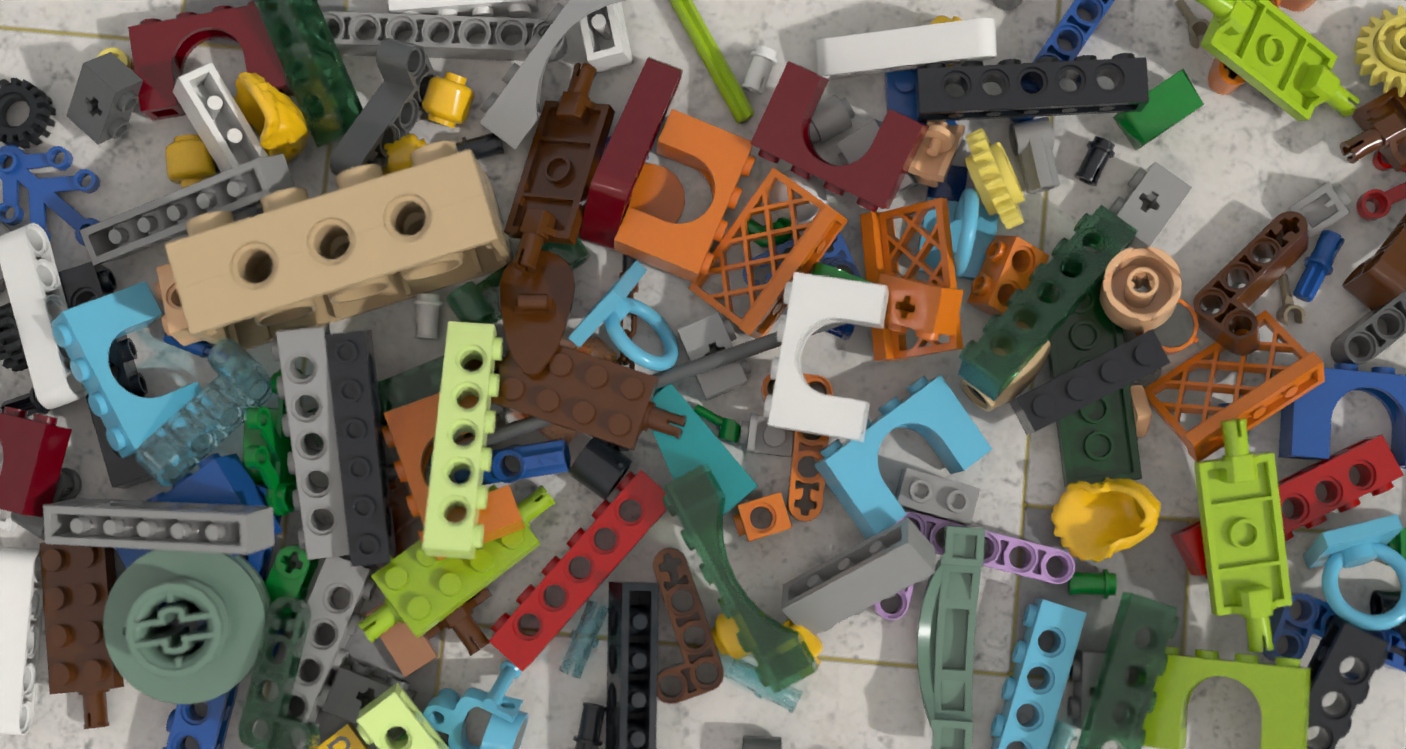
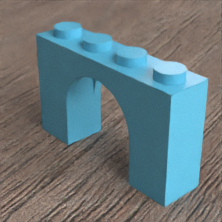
(87, 337)
(853, 465)

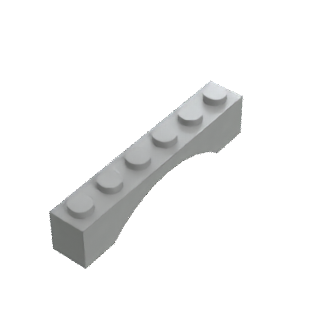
(519, 105)

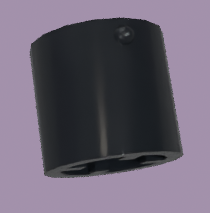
(600, 467)

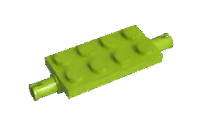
(1275, 56)
(1243, 534)
(428, 590)

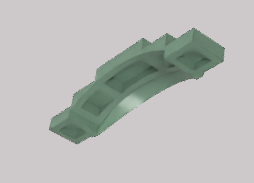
(948, 638)

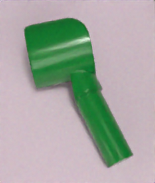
(729, 430)

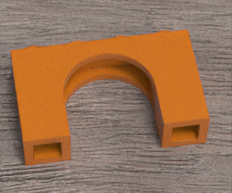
(686, 246)
(413, 434)

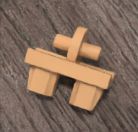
(936, 153)

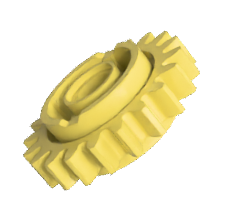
(1383, 50)
(994, 178)

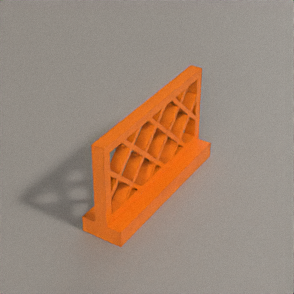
(881, 256)
(801, 258)
(1255, 404)

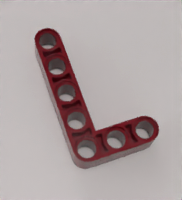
(628, 152)

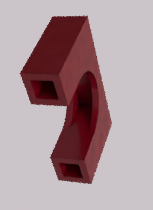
(163, 47)
(786, 136)
(31, 460)

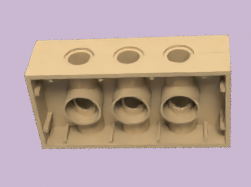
(341, 250)

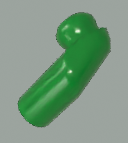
(754, 227)

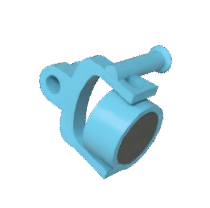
(506, 726)

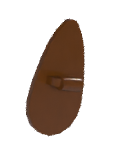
(536, 310)

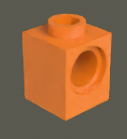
(779, 517)

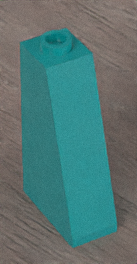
(699, 447)

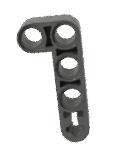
(391, 109)

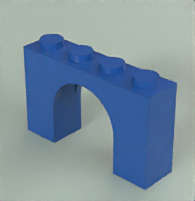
(1307, 421)
(216, 482)

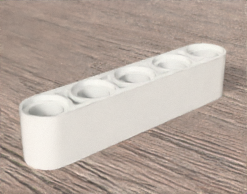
(906, 48)
(36, 302)
(19, 636)

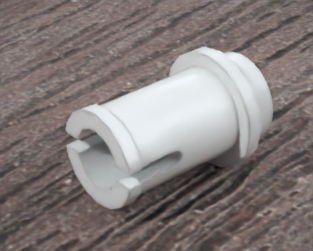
(759, 69)
(427, 316)

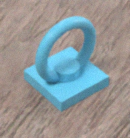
(970, 233)
(613, 309)
(1354, 547)

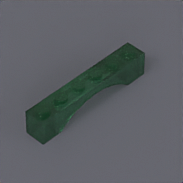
(779, 650)

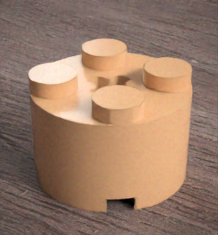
(1135, 269)

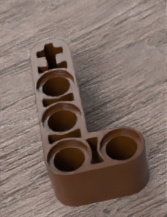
(1282, 241)
(1383, 274)
(681, 621)

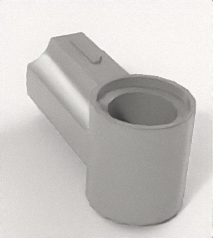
(1034, 144)

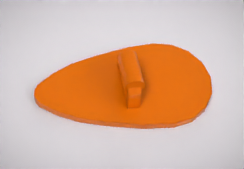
(658, 193)

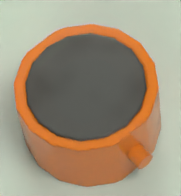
(1179, 329)

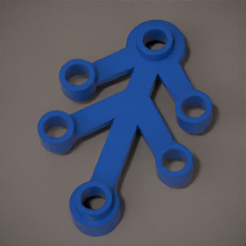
(43, 190)

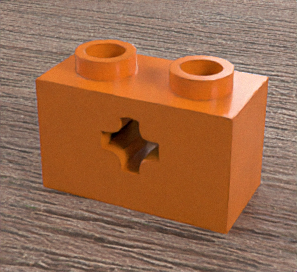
(921, 306)

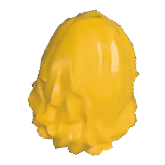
(272, 115)
(1104, 517)

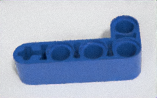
(1312, 624)

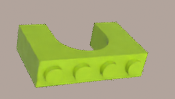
(1278, 687)

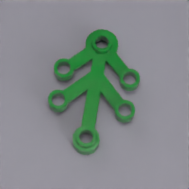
(278, 480)

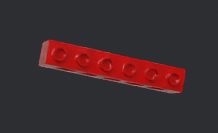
(1376, 471)
(525, 648)

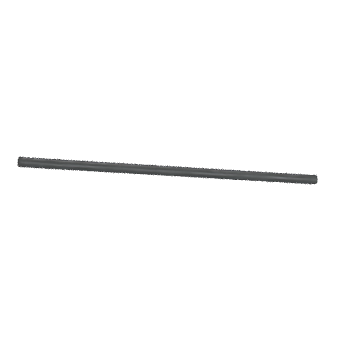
(665, 378)

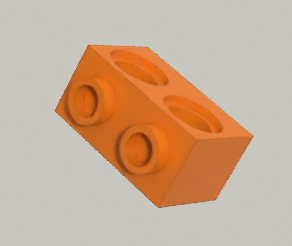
(1002, 274)

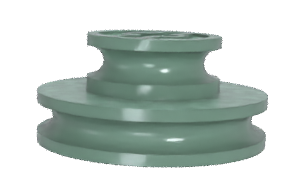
(211, 588)

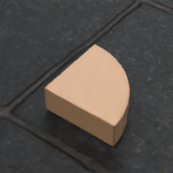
(1141, 410)

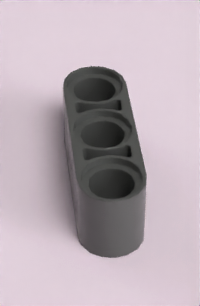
(1367, 335)

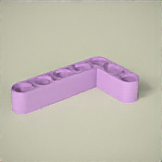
(997, 559)

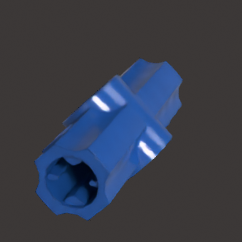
(534, 461)

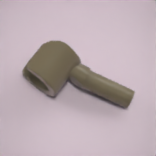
(1196, 26)
(1288, 304)

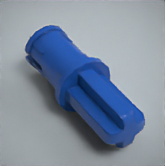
(1318, 265)

